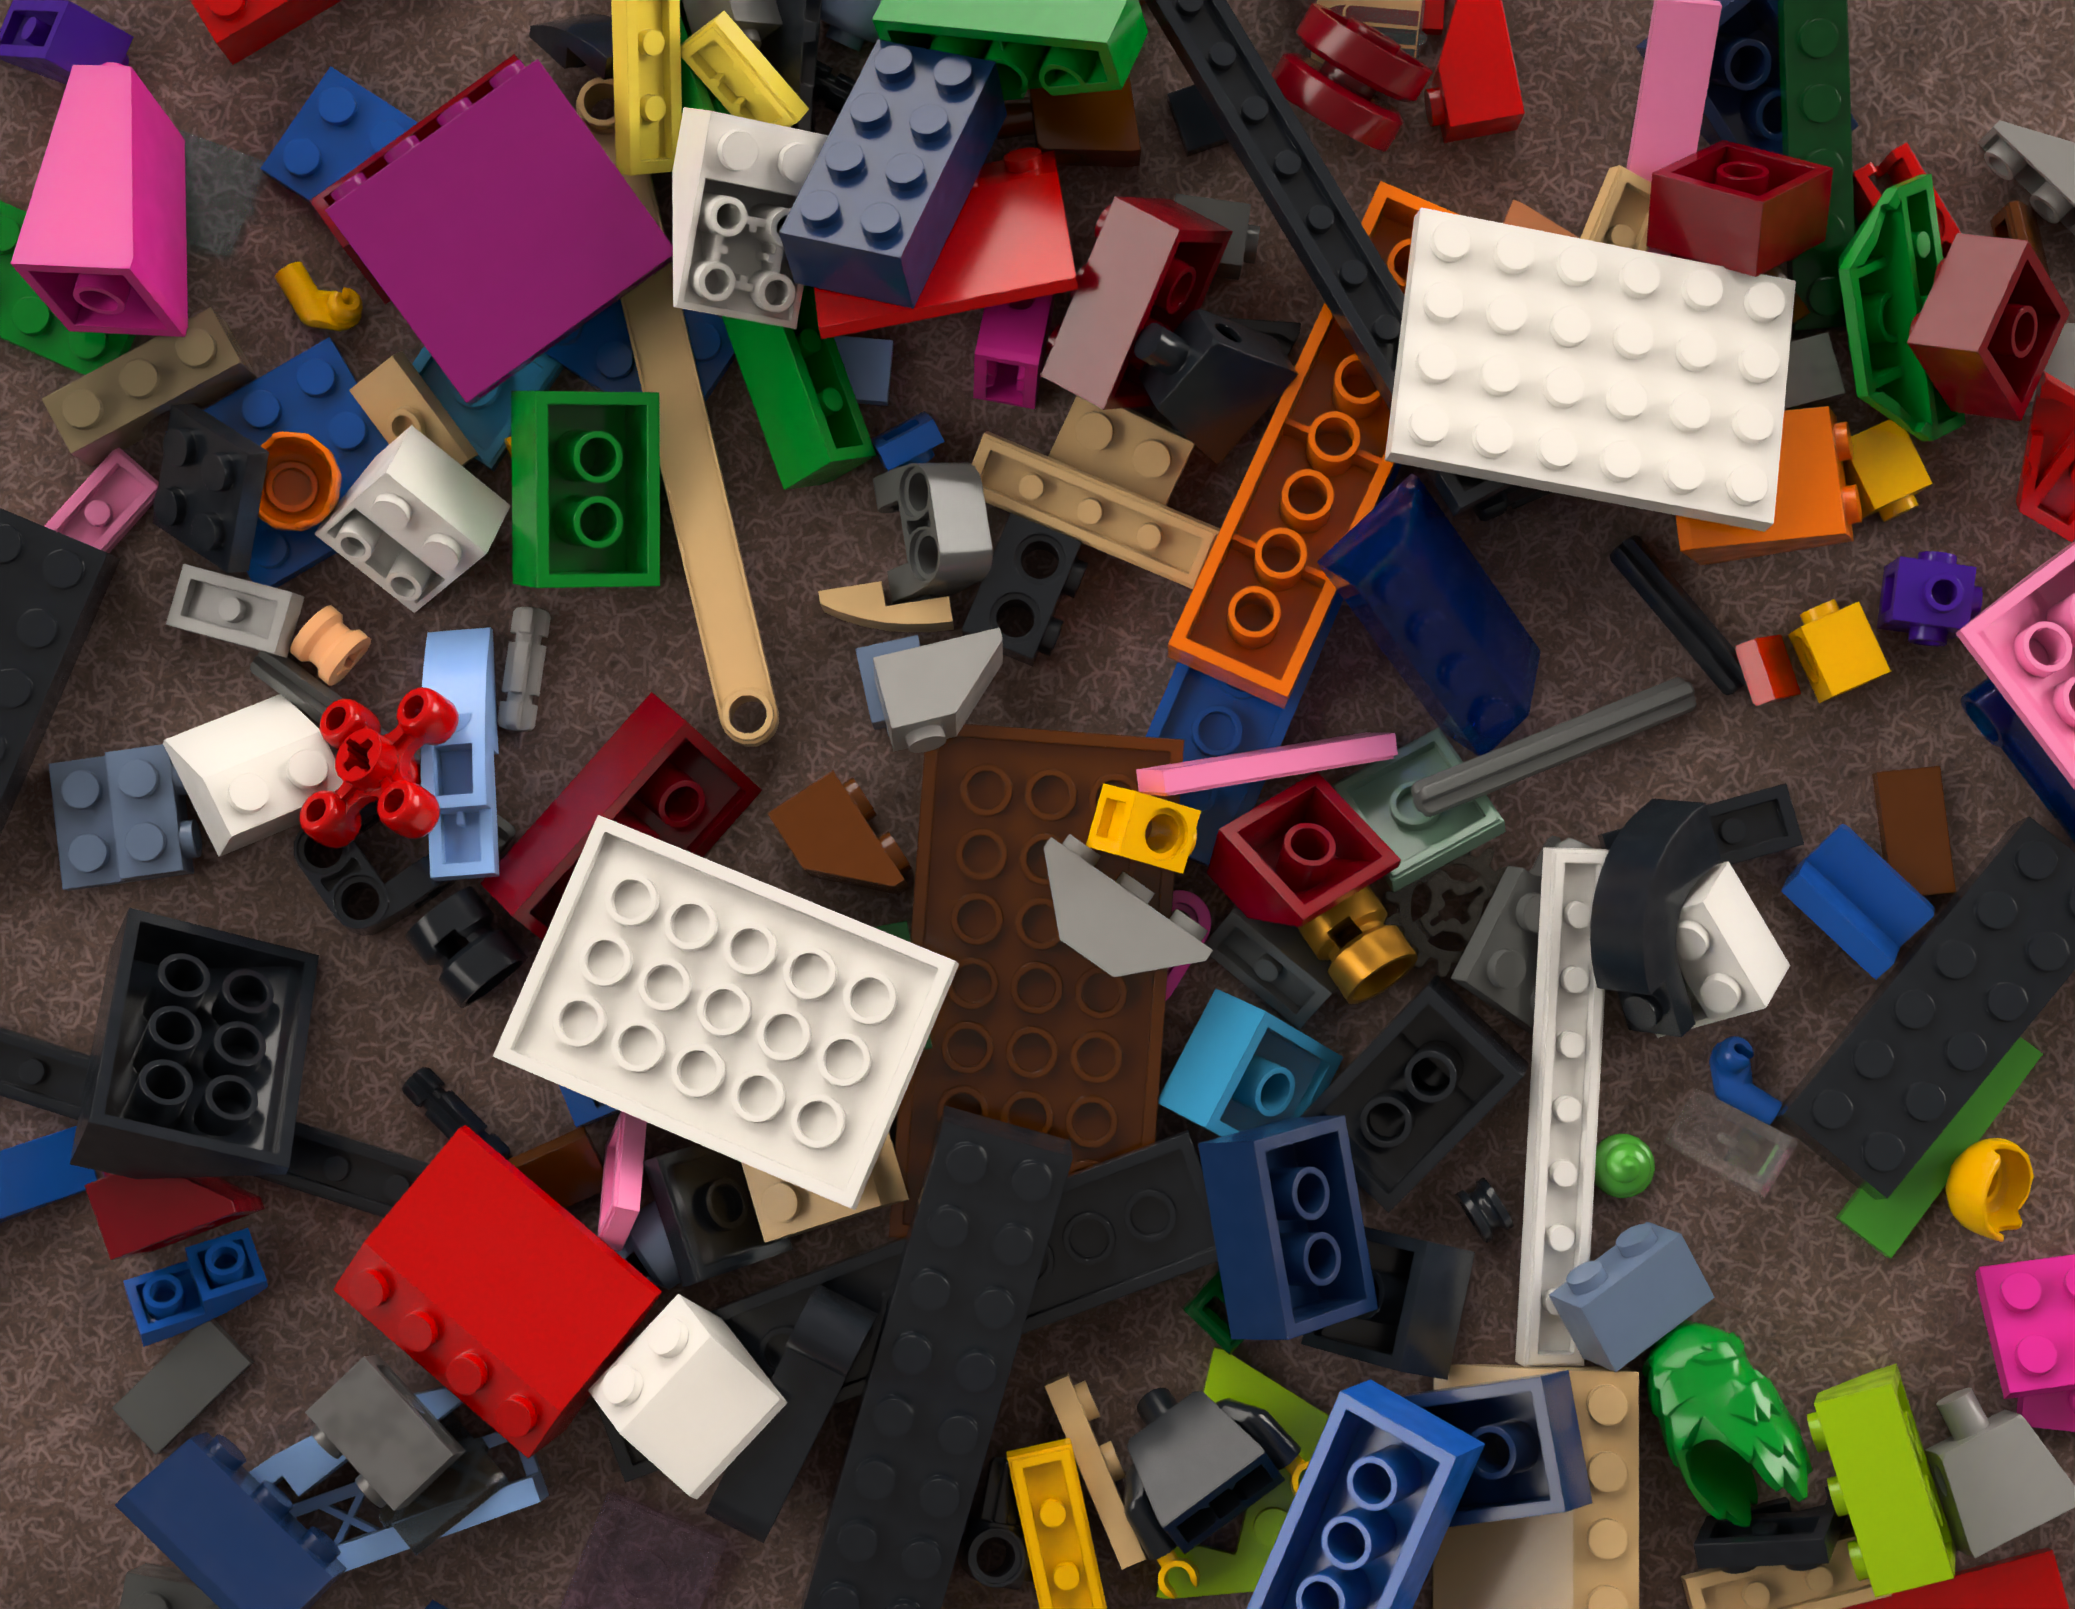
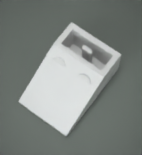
(729, 202)

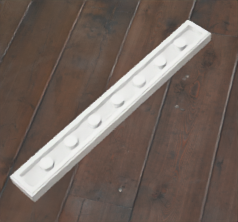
(1560, 1105)

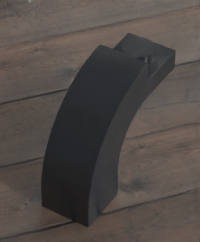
(1639, 909)

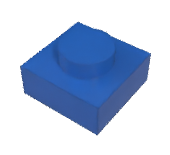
(908, 442)

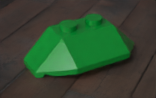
(1883, 287)

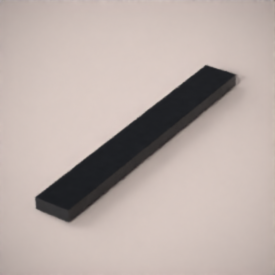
(319, 1161)

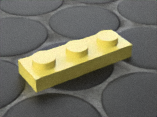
(646, 84)

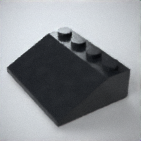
(195, 1054)

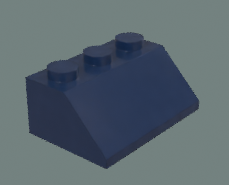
(231, 1529)

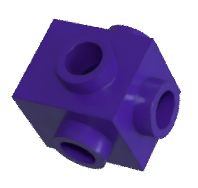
(1928, 597)

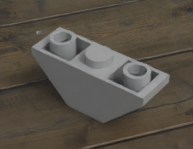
(1112, 919)

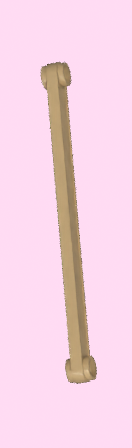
(692, 473)

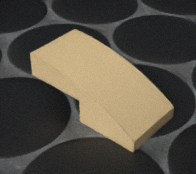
(867, 607)

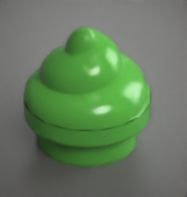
(1623, 1165)

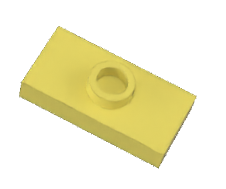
(740, 74)

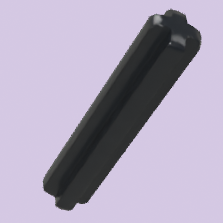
(1679, 613)

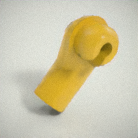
(319, 307)

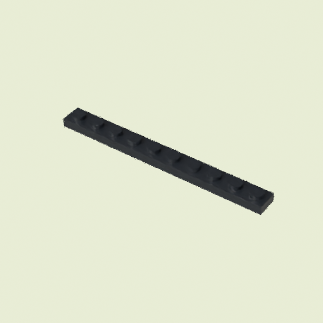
(1300, 197)

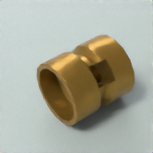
(1362, 949)

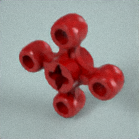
(379, 768)

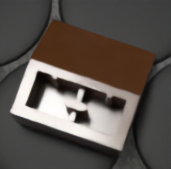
(833, 840)

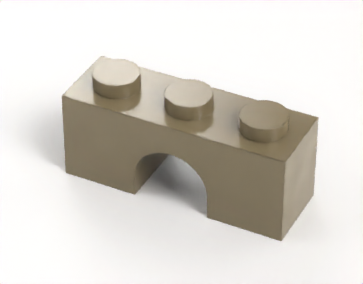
(123, 396)

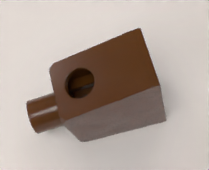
(1078, 127)

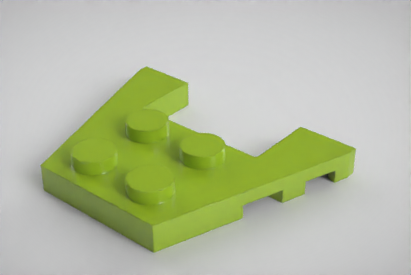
(1240, 1570)

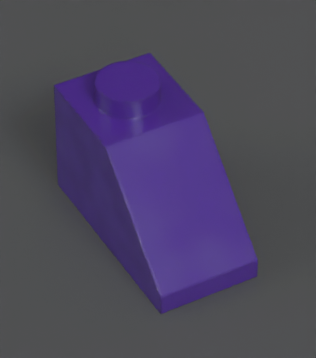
(59, 34)

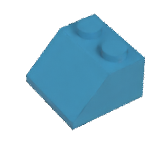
(1246, 1069)

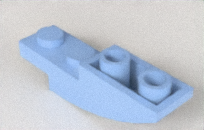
(463, 768)

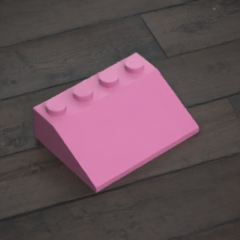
(2030, 654)

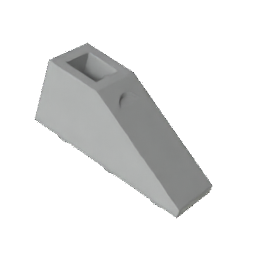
(2039, 164)

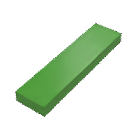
(1890, 1220)

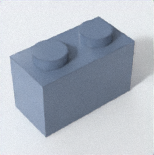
(1631, 1295)

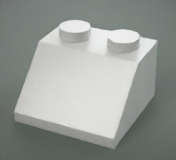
(252, 771)
(688, 1395)

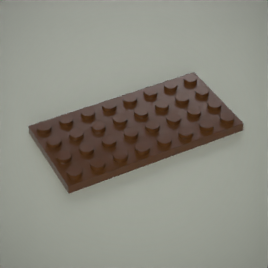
(1027, 1019)

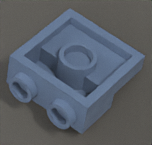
(122, 819)

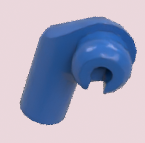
(1734, 1080)

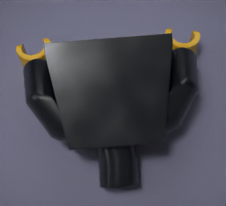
(1199, 1471)

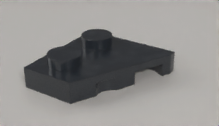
(1774, 1538)

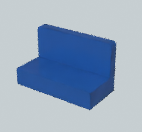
(1857, 899)

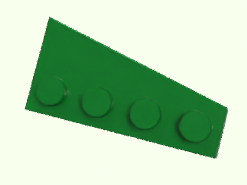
(1034, 42)

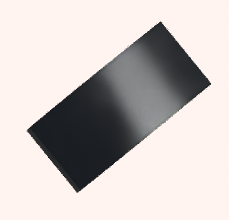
(578, 42)

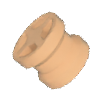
(330, 645)

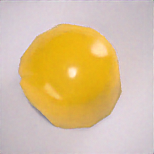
(1989, 1187)

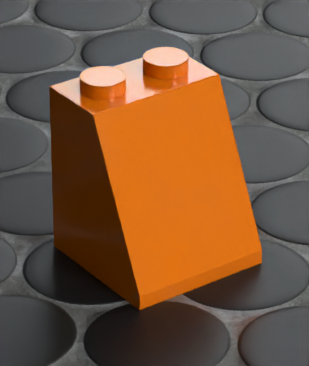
(1811, 497)

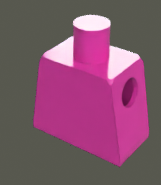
(1012, 351)

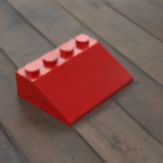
(1001, 250)
(497, 1292)

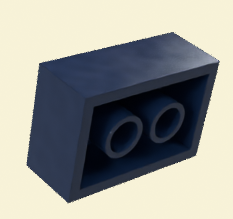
(1288, 1227)
(1530, 1449)

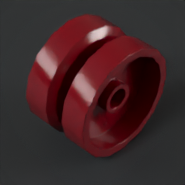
(1354, 68)

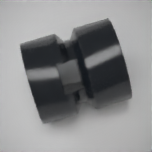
(481, 964)

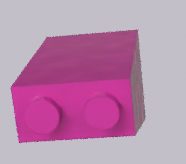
(109, 211)

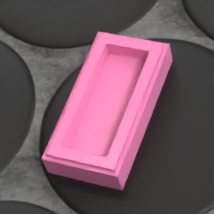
(622, 1180)

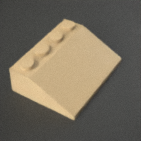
(1560, 1558)

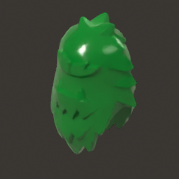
(1723, 1421)

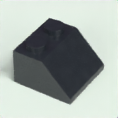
(1418, 1312)

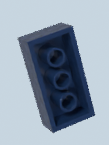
(894, 173)

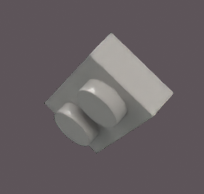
(235, 610)

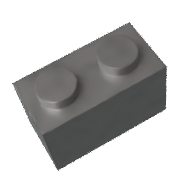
(383, 1433)

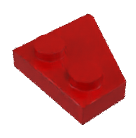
(2048, 464)

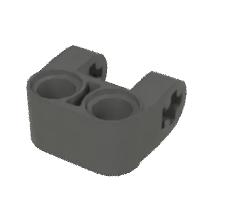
(941, 526)

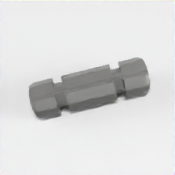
(524, 669)

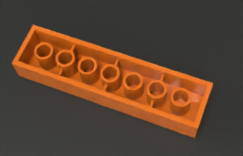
(1303, 492)

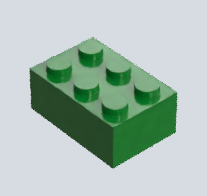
(585, 489)

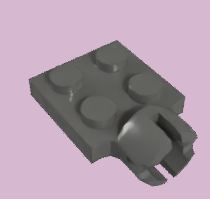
(1504, 948)

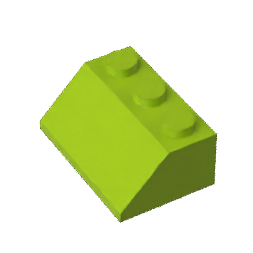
(1883, 1483)

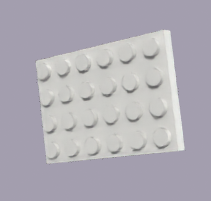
(1591, 370)
(727, 1011)

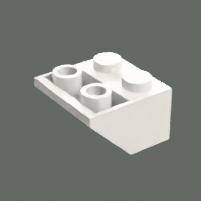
(414, 520)
(1726, 949)

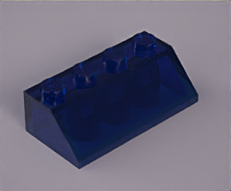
(1437, 617)

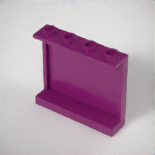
(500, 230)

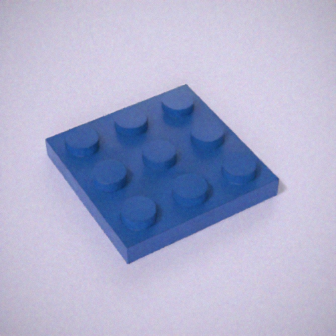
(309, 398)

